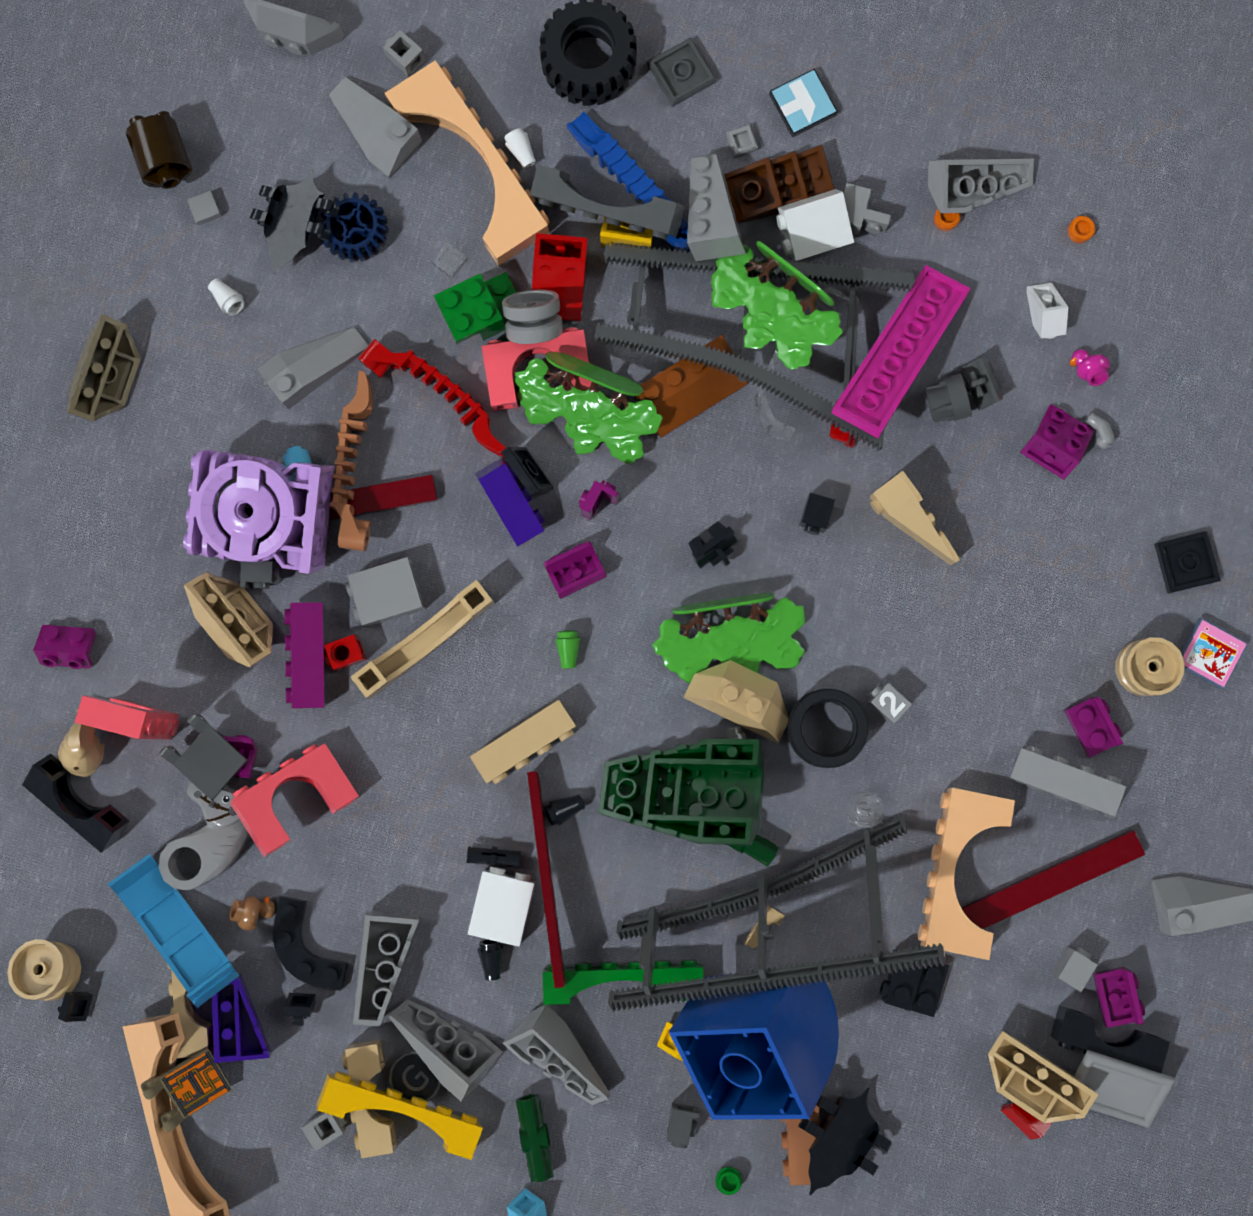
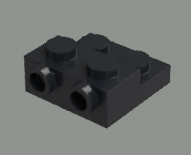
(915, 989)

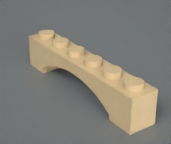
(423, 641)

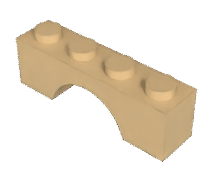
(196, 1030)
(374, 1132)

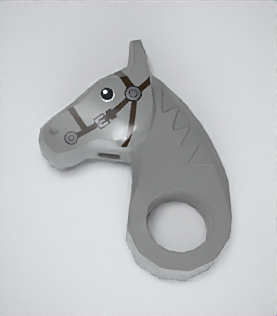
(215, 843)

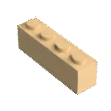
(523, 741)

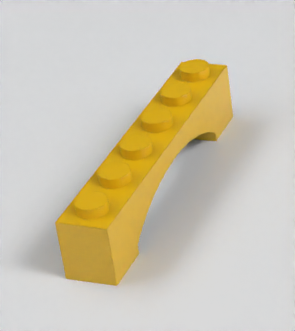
(343, 1096)

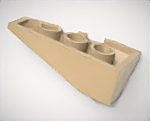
(901, 506)

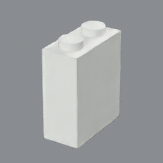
(815, 225)
(502, 906)

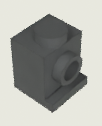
(260, 574)
(681, 1124)

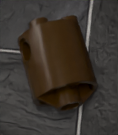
(158, 150)

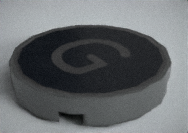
(413, 1077)

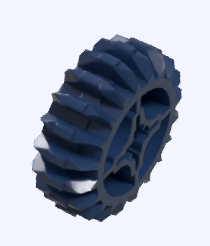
(359, 207)

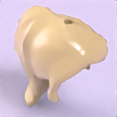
(81, 750)

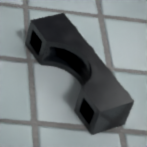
(53, 787)
(1140, 1048)

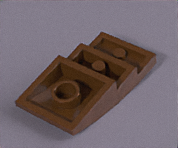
(769, 184)

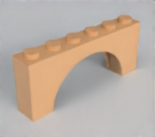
(945, 922)

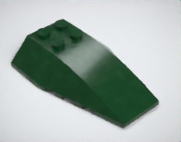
(690, 792)

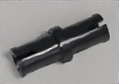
(493, 856)

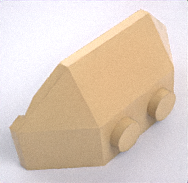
(231, 618)
(741, 698)
(1037, 1082)

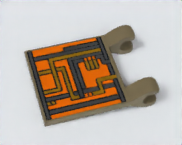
(189, 1086)

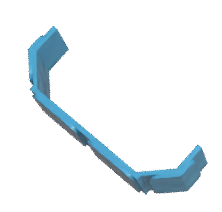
(174, 930)

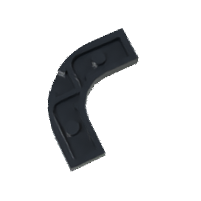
(294, 953)

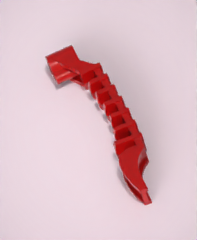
(380, 359)

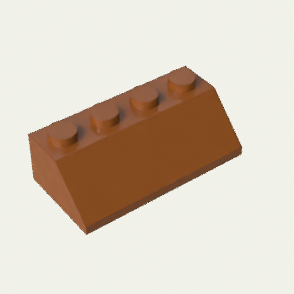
(689, 389)

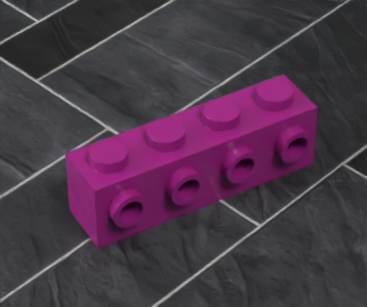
(306, 655)

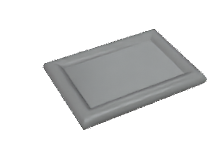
(1124, 1088)

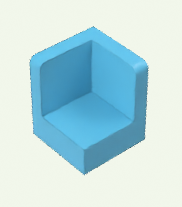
(527, 1205)

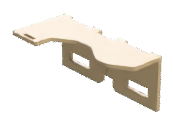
(773, 916)

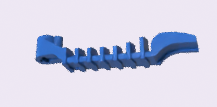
(617, 161)

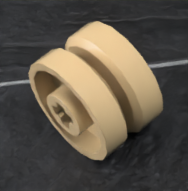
(1164, 672)
(44, 970)

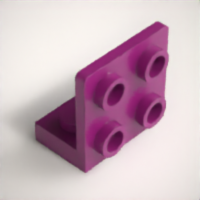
(1058, 442)

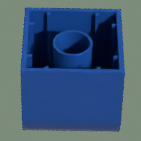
(760, 1050)

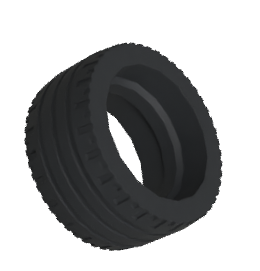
(859, 728)

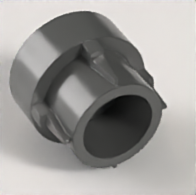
(948, 399)

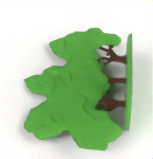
(774, 310)
(588, 413)
(737, 639)

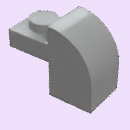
(856, 203)

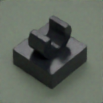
(75, 1006)
(299, 1007)

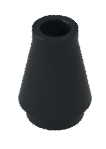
(563, 809)
(491, 955)

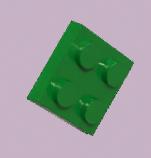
(475, 306)

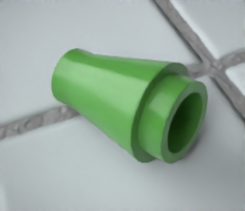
(568, 646)

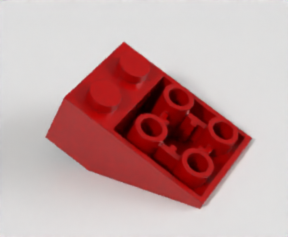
(561, 267)

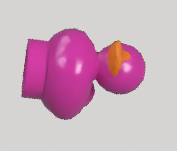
(1091, 368)

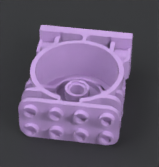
(299, 511)

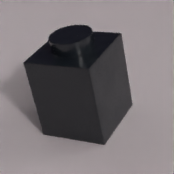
(816, 513)

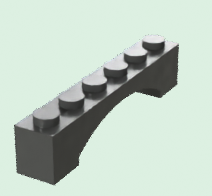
(658, 215)

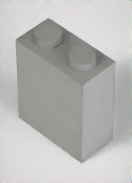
(385, 592)

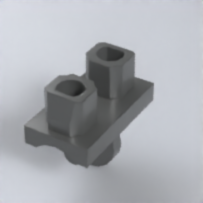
(982, 383)

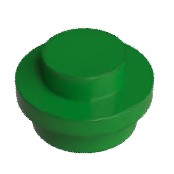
(728, 1180)

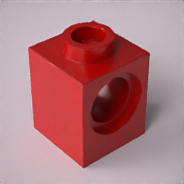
(356, 652)

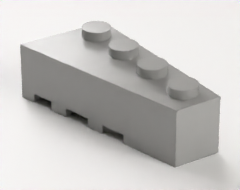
(711, 216)
(1068, 782)
(382, 956)

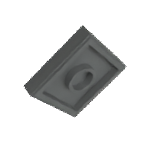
(681, 72)

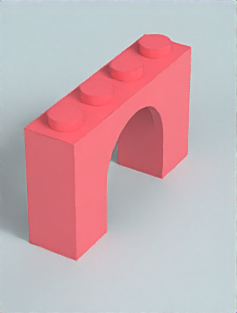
(504, 357)
(127, 718)
(255, 803)

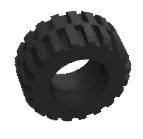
(581, 21)

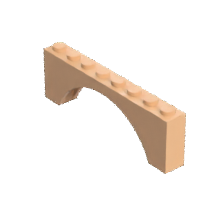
(433, 100)
(153, 1051)

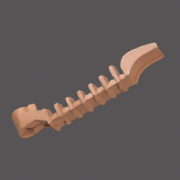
(353, 532)

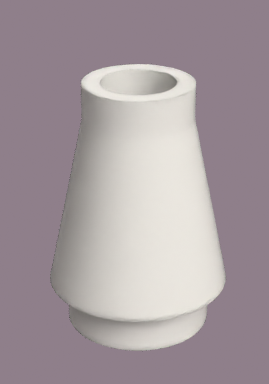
(519, 145)
(227, 298)

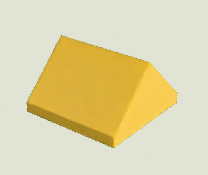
(623, 235)

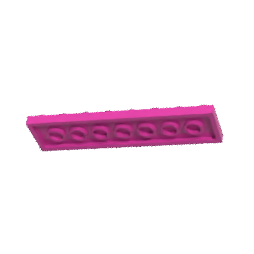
(900, 352)

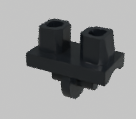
(716, 549)

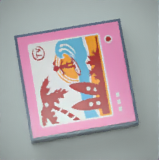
(1212, 653)

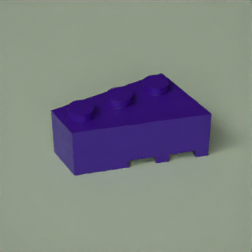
(510, 501)
(237, 1026)

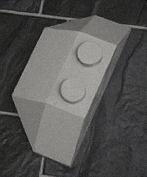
(292, 28)

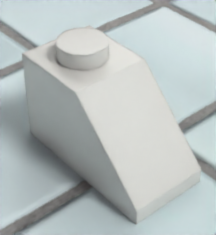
(1047, 310)

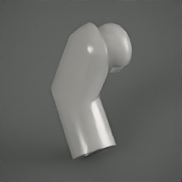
(1104, 429)

